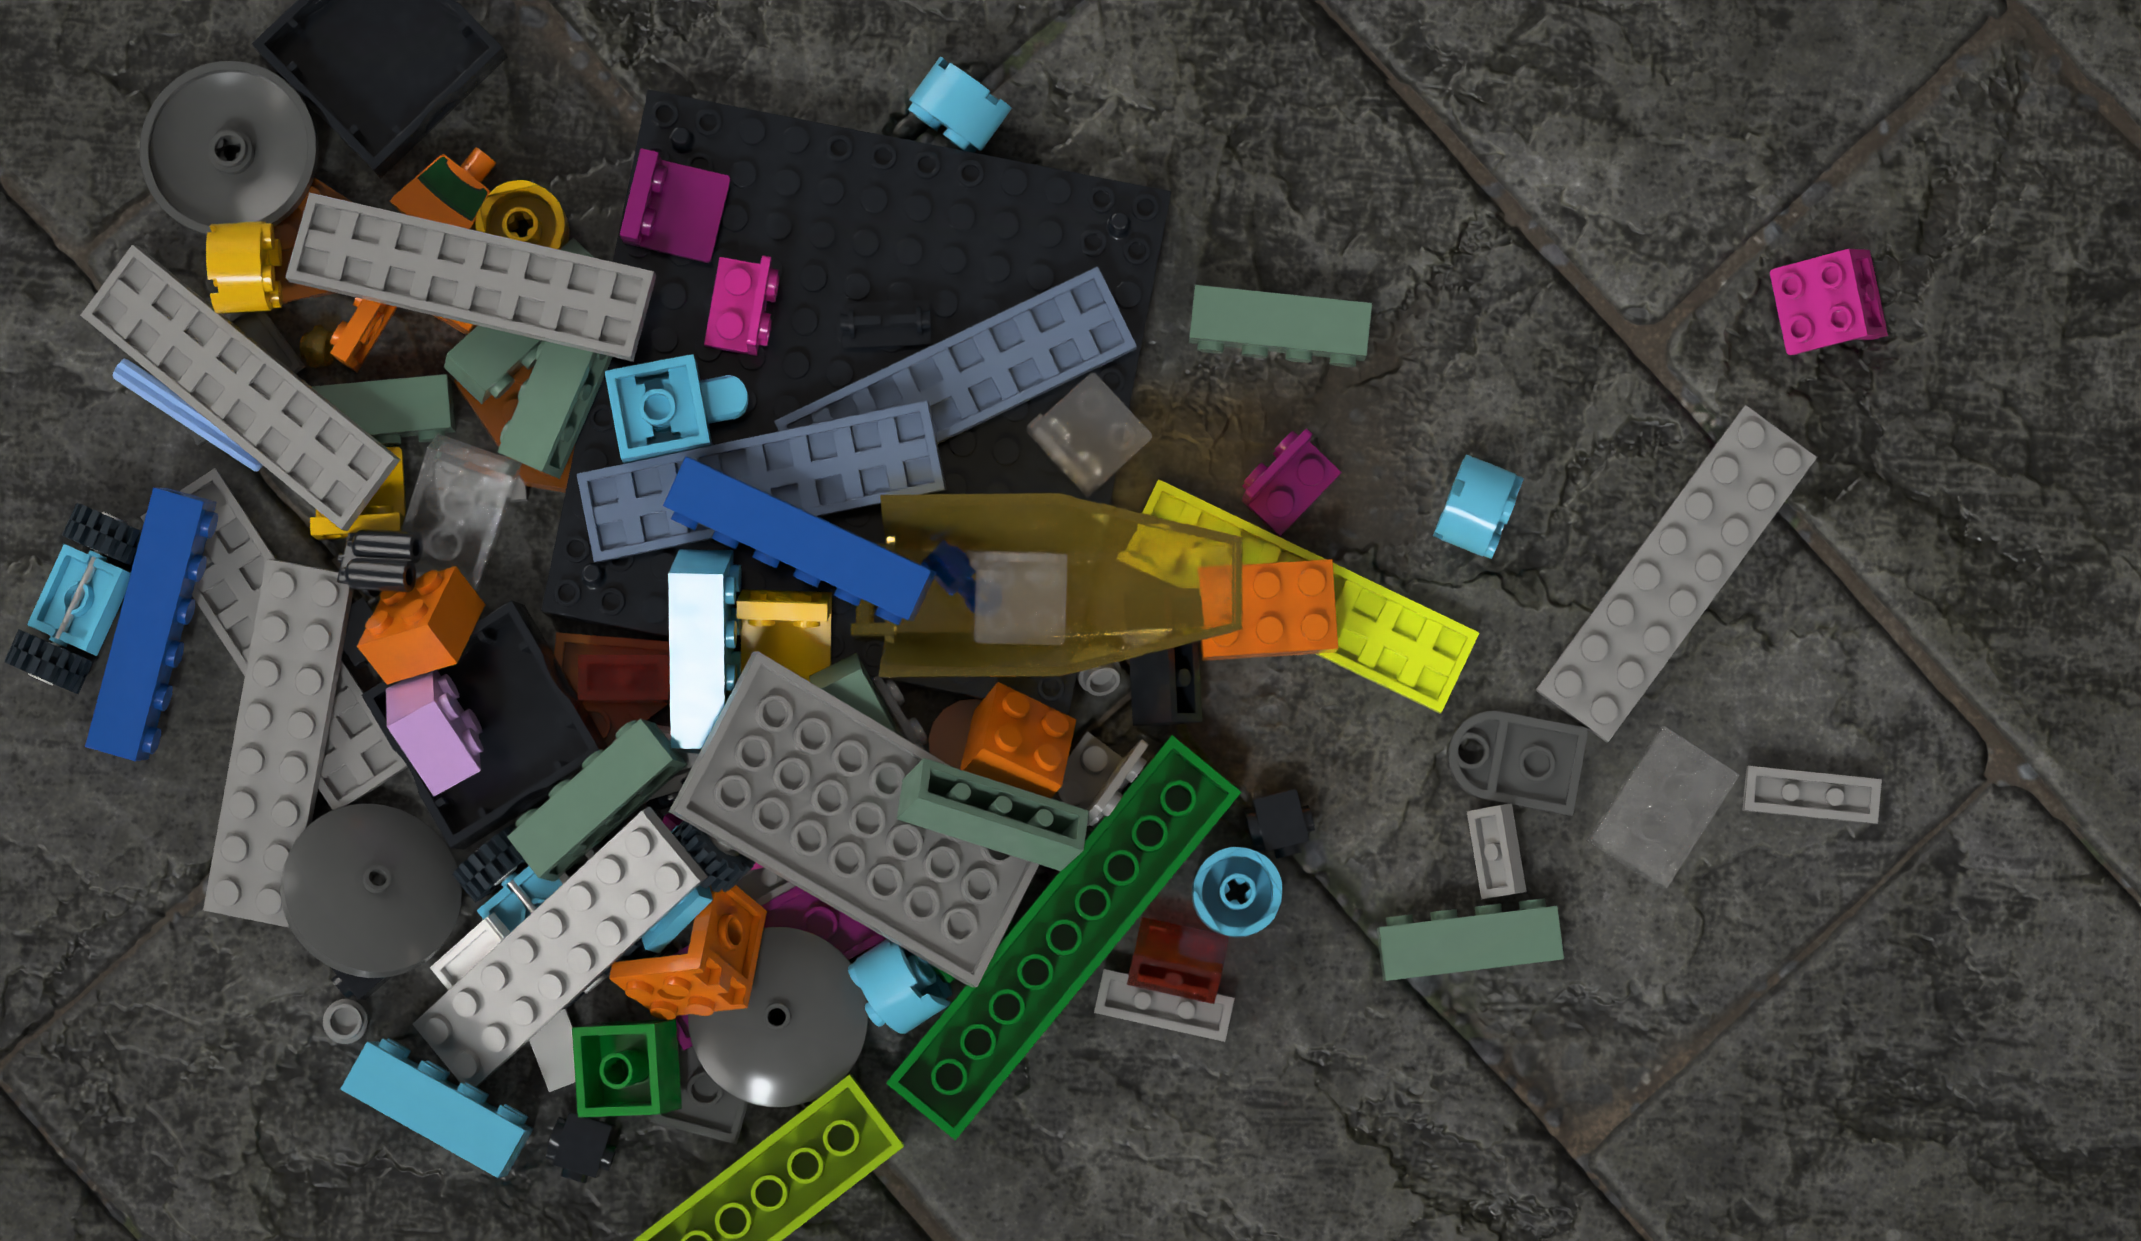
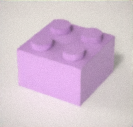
(434, 729)

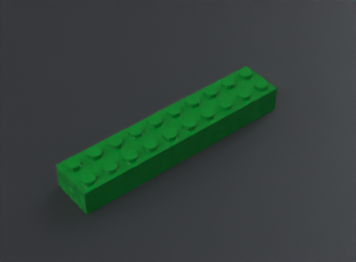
(1064, 938)

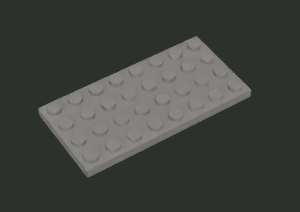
(817, 803)

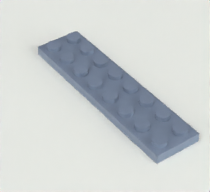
(992, 362)
(813, 467)

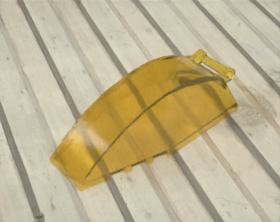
(1129, 587)

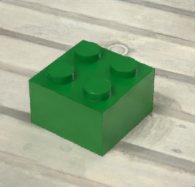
(626, 1068)

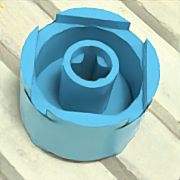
(960, 104)
(1478, 506)
(1242, 866)
(898, 987)

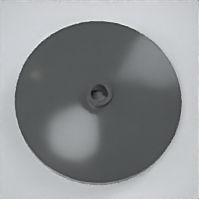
(206, 117)
(364, 925)
(812, 1046)

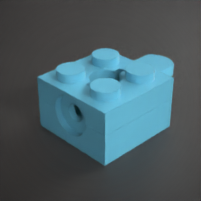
(668, 408)

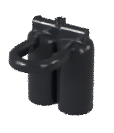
(380, 561)

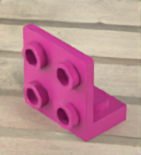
(1828, 301)
(739, 305)

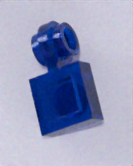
(953, 571)

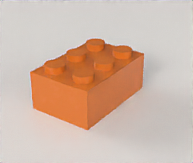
(1284, 613)

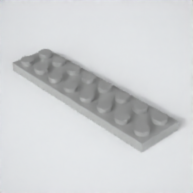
(471, 276)
(240, 387)
(1676, 573)
(228, 594)
(278, 737)
(560, 949)

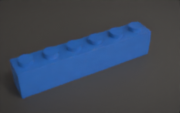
(798, 539)
(152, 624)

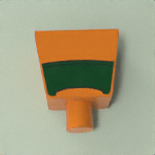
(447, 191)

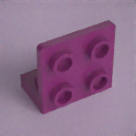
(674, 208)
(1289, 483)

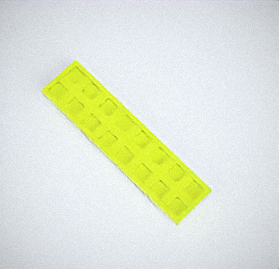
(1377, 628)

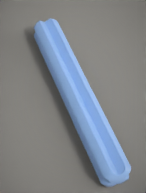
(166, 400)

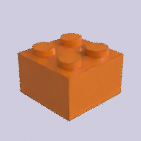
(421, 627)
(1018, 742)

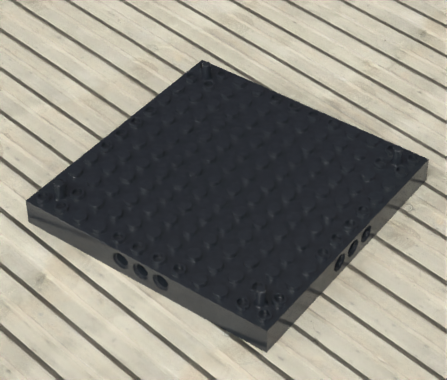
(857, 224)

